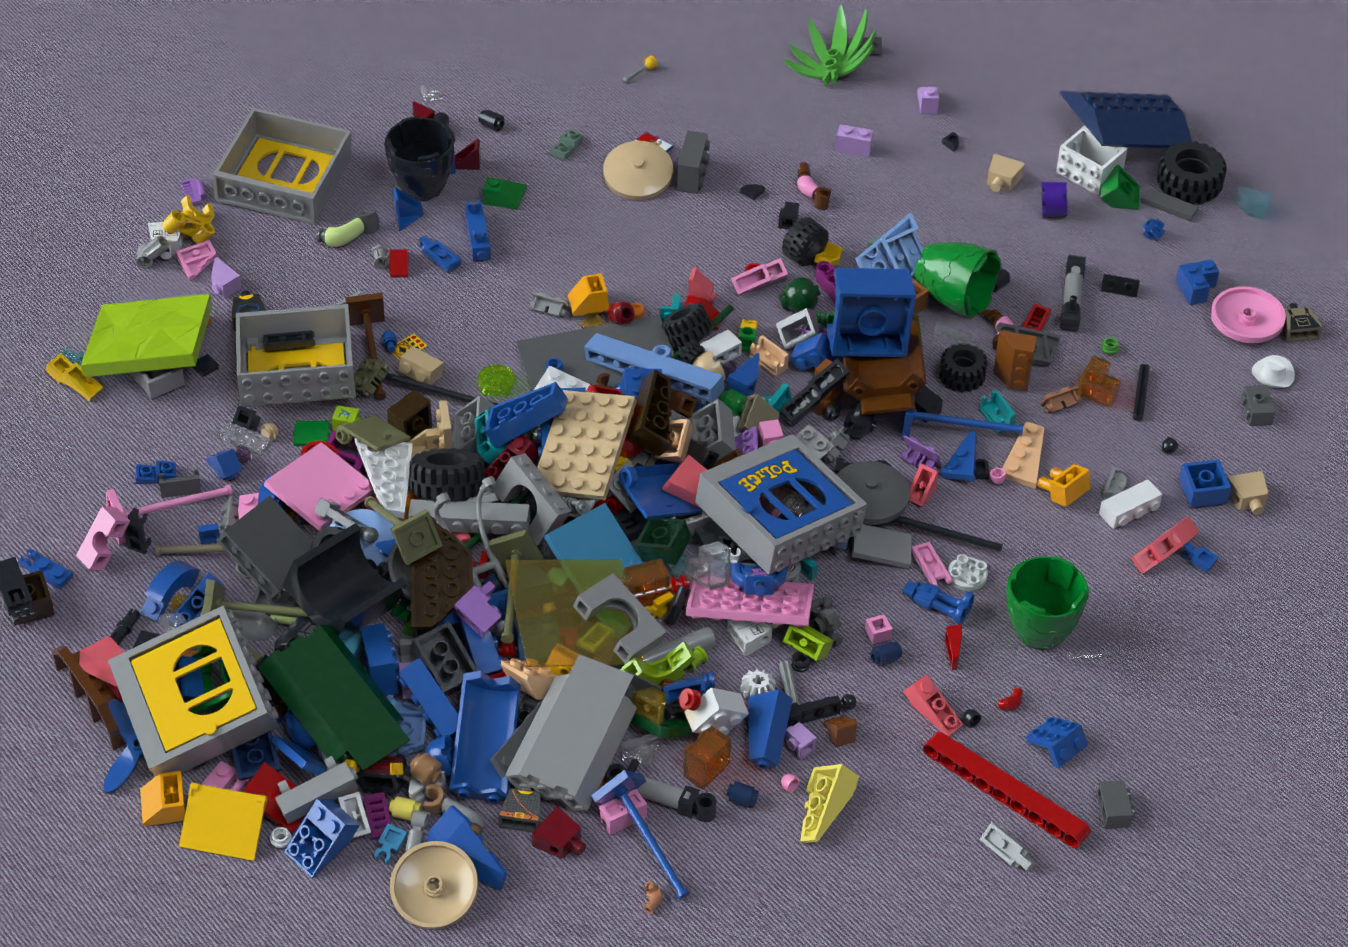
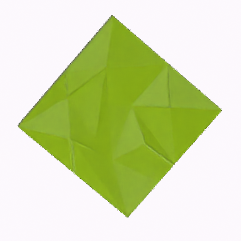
(147, 335)

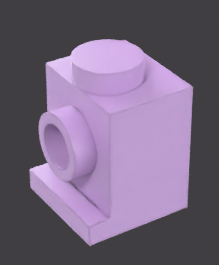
(800, 740)

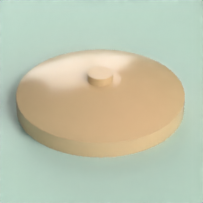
(638, 170)
(434, 885)

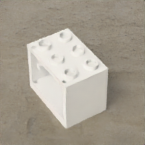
(1088, 162)

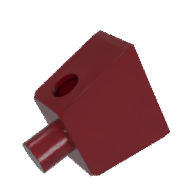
(558, 835)

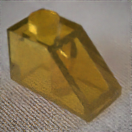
(650, 704)

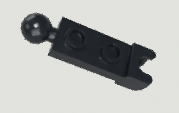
(820, 709)

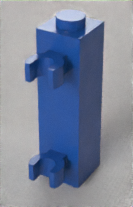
(477, 231)

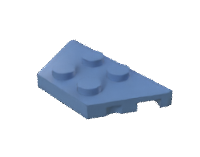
(413, 726)

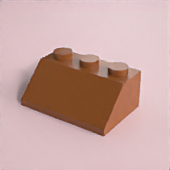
(1014, 359)

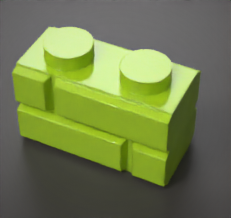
(808, 641)

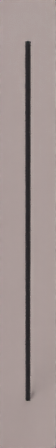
(901, 519)

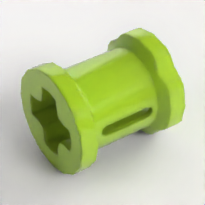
(701, 657)

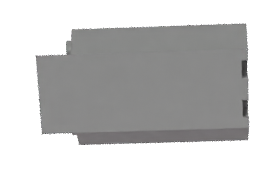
(574, 734)

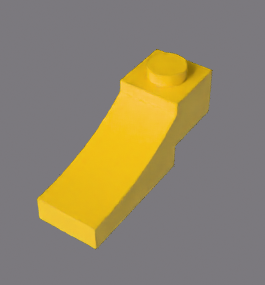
(72, 375)

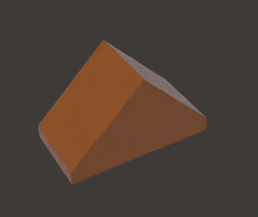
(841, 730)

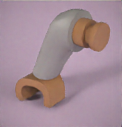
(440, 804)

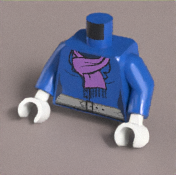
(753, 578)

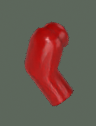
(1011, 702)

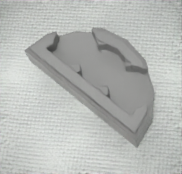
(1115, 484)

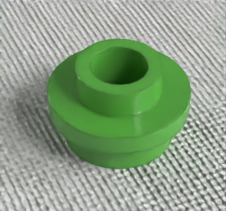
(1110, 345)

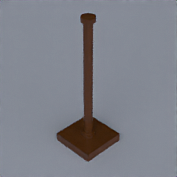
(368, 310)

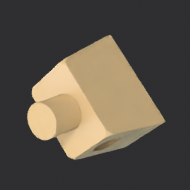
(1004, 173)
(1249, 491)

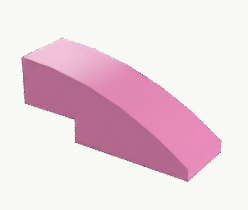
(759, 277)

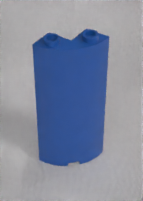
(484, 724)

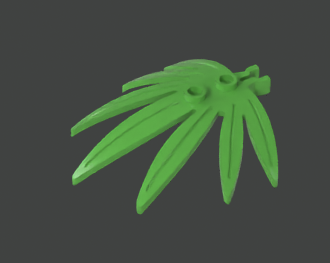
(836, 60)

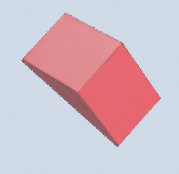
(923, 485)

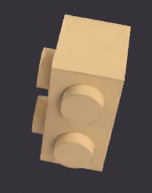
(420, 366)

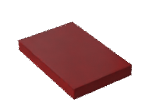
(266, 783)

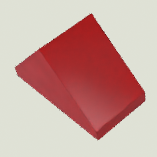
(399, 263)

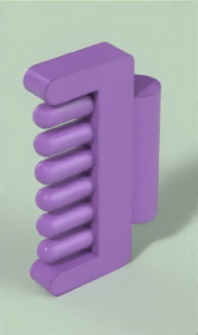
(194, 190)

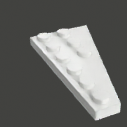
(388, 474)

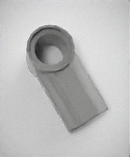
(148, 252)

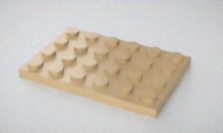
(586, 443)

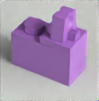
(476, 611)

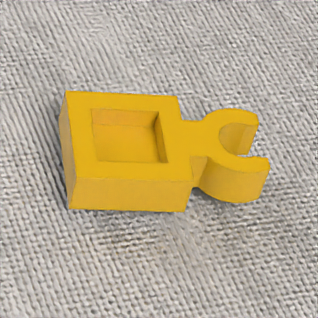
(660, 605)

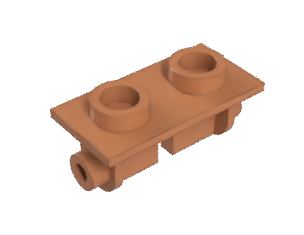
(1066, 395)

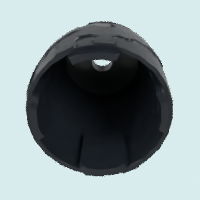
(420, 156)

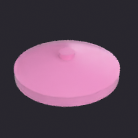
(1248, 314)

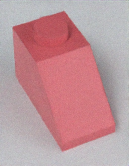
(701, 286)

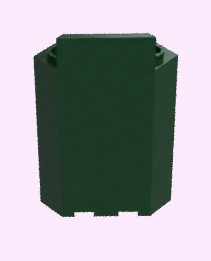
(335, 698)

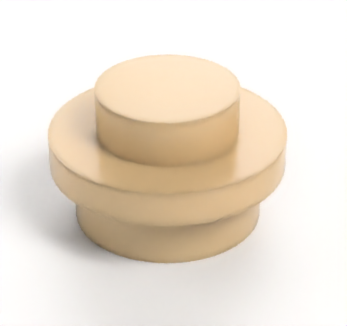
(269, 430)

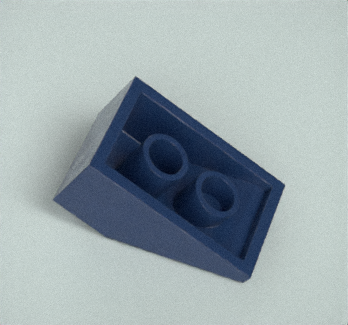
(252, 754)

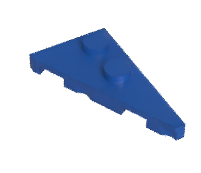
(962, 463)

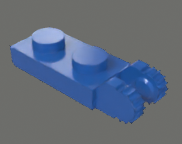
(53, 572)

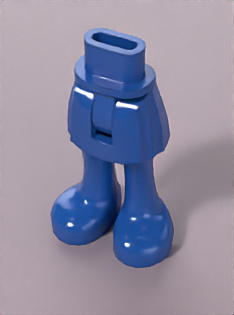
(930, 596)

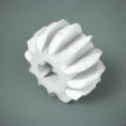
(757, 683)

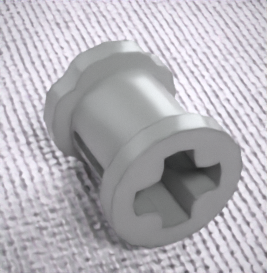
(382, 255)

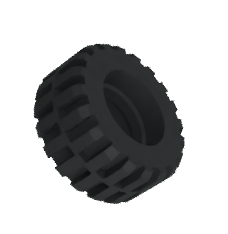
(1193, 158)
(448, 471)

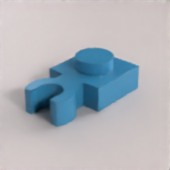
(390, 840)

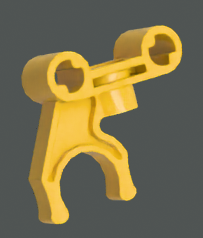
(191, 221)

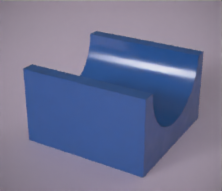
(872, 312)

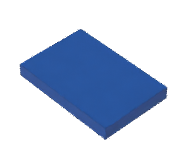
(300, 755)

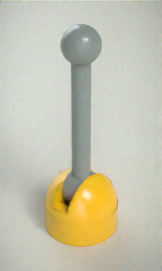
(649, 63)

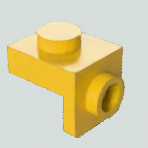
(831, 254)

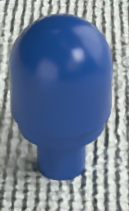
(389, 340)

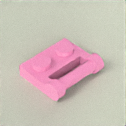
(223, 776)

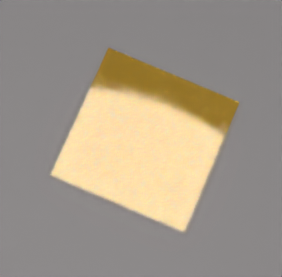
(549, 623)

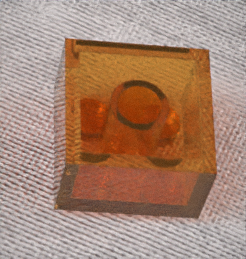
(706, 757)

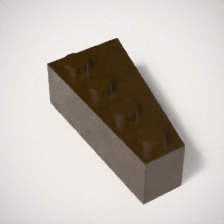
(651, 415)

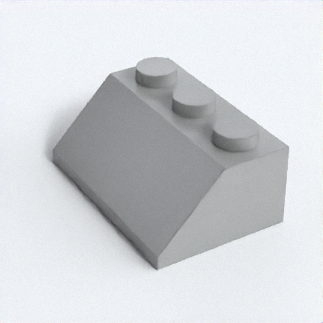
(464, 424)
(714, 427)

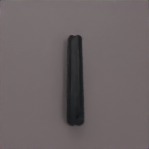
(1141, 392)

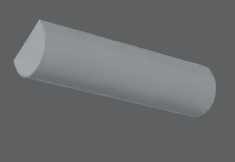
(703, 638)

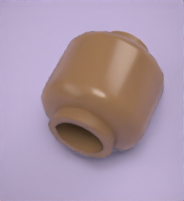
(426, 768)

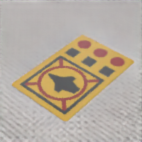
(407, 343)

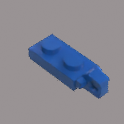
(439, 254)

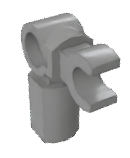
(419, 822)

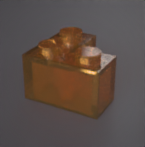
(1097, 384)

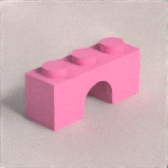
(94, 549)

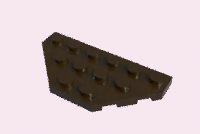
(439, 581)

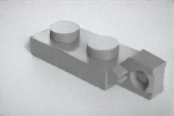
(1007, 847)

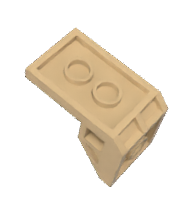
(437, 437)

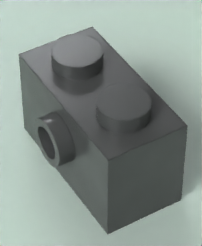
(1257, 405)

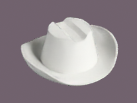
(1274, 371)

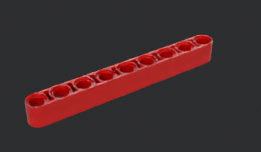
(1007, 790)

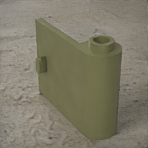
(372, 432)

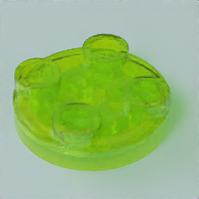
(496, 380)

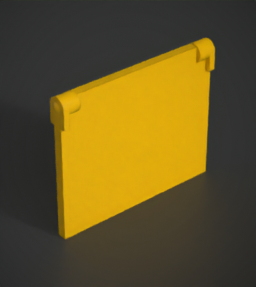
(223, 821)

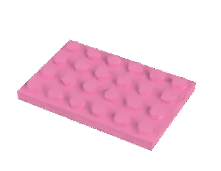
(787, 605)

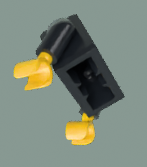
(384, 776)

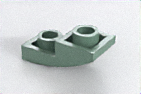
(568, 143)

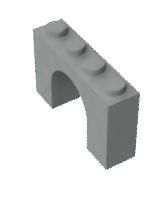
(550, 507)
(612, 594)

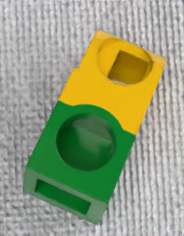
(747, 334)

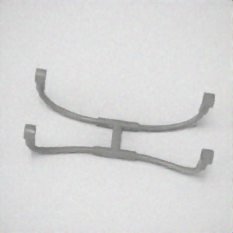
(494, 562)

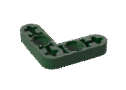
(668, 729)

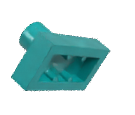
(780, 398)

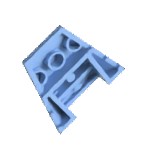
(895, 249)

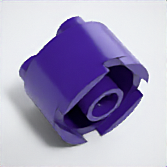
(1054, 199)

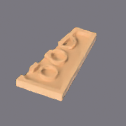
(1024, 457)

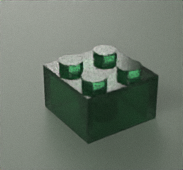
(663, 539)

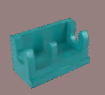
(997, 409)

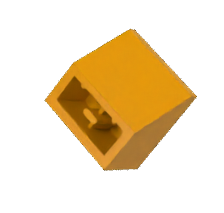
(589, 296)
(163, 799)

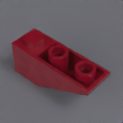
(518, 446)

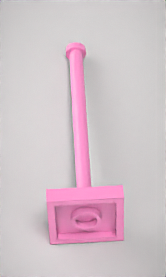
(113, 501)

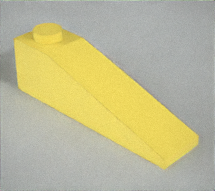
(828, 794)

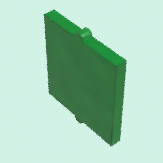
(310, 431)

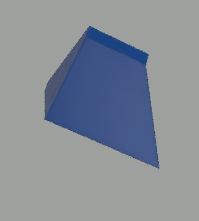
(406, 208)

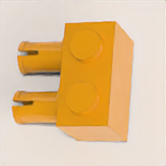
(1066, 484)

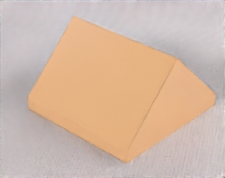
(680, 438)

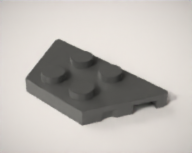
(1045, 342)

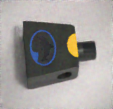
(246, 303)

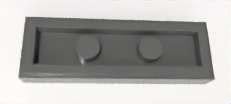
(1170, 204)

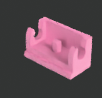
(617, 815)

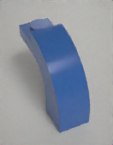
(165, 585)

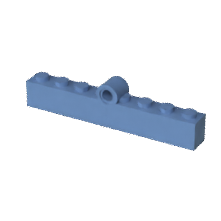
(684, 376)

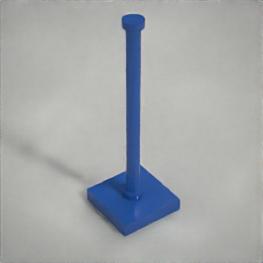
(912, 415)
(619, 788)

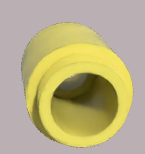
(404, 808)

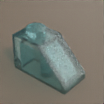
(1253, 201)

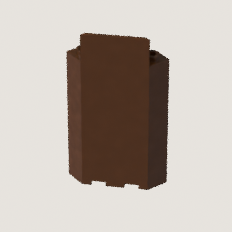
(888, 382)

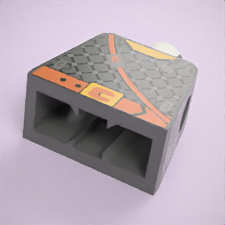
(520, 810)

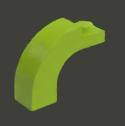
(668, 667)

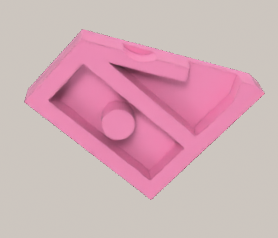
(196, 258)

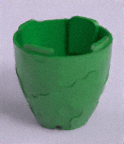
(959, 275)
(1045, 600)

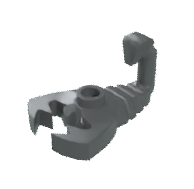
(825, 620)

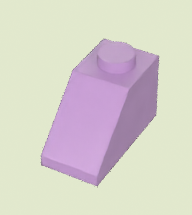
(928, 100)
(224, 279)

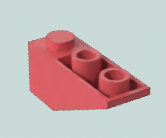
(932, 705)

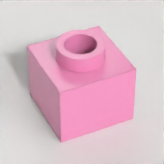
(878, 629)

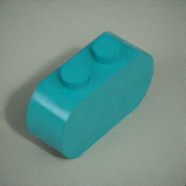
(485, 446)

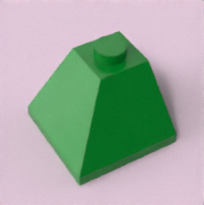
(1120, 190)
(503, 193)

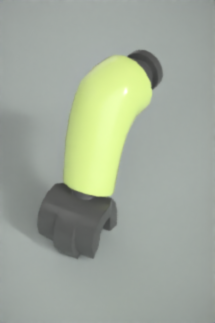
(346, 233)

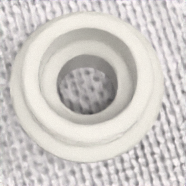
(280, 832)

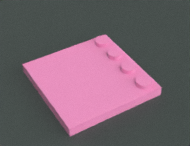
(317, 476)

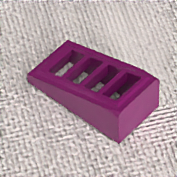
(374, 803)

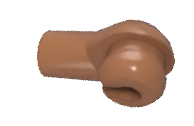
(654, 895)

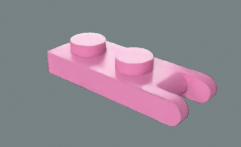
(930, 563)

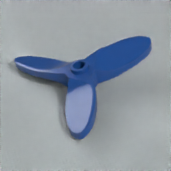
(128, 760)

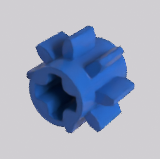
(1154, 229)

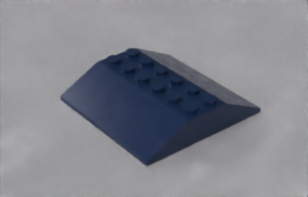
(1130, 118)

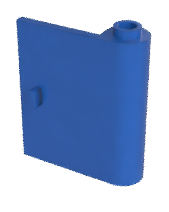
(645, 490)

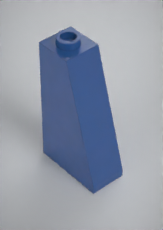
(767, 727)

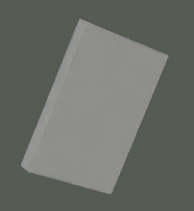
(882, 546)

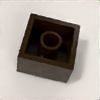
(411, 414)
(40, 596)

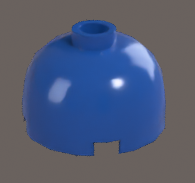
(443, 750)

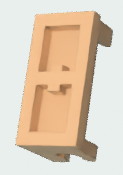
(771, 358)

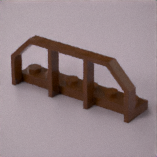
(96, 691)

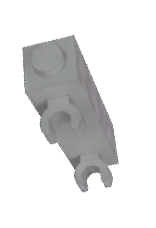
(328, 785)

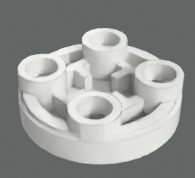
(968, 573)

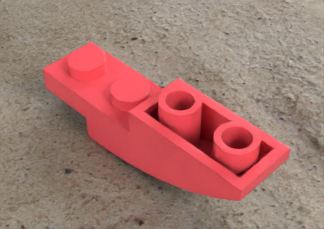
(1165, 545)

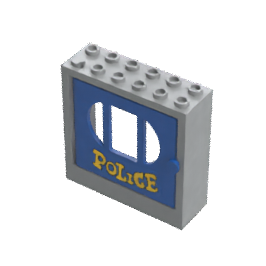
(732, 500)

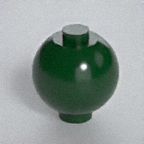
(799, 295)

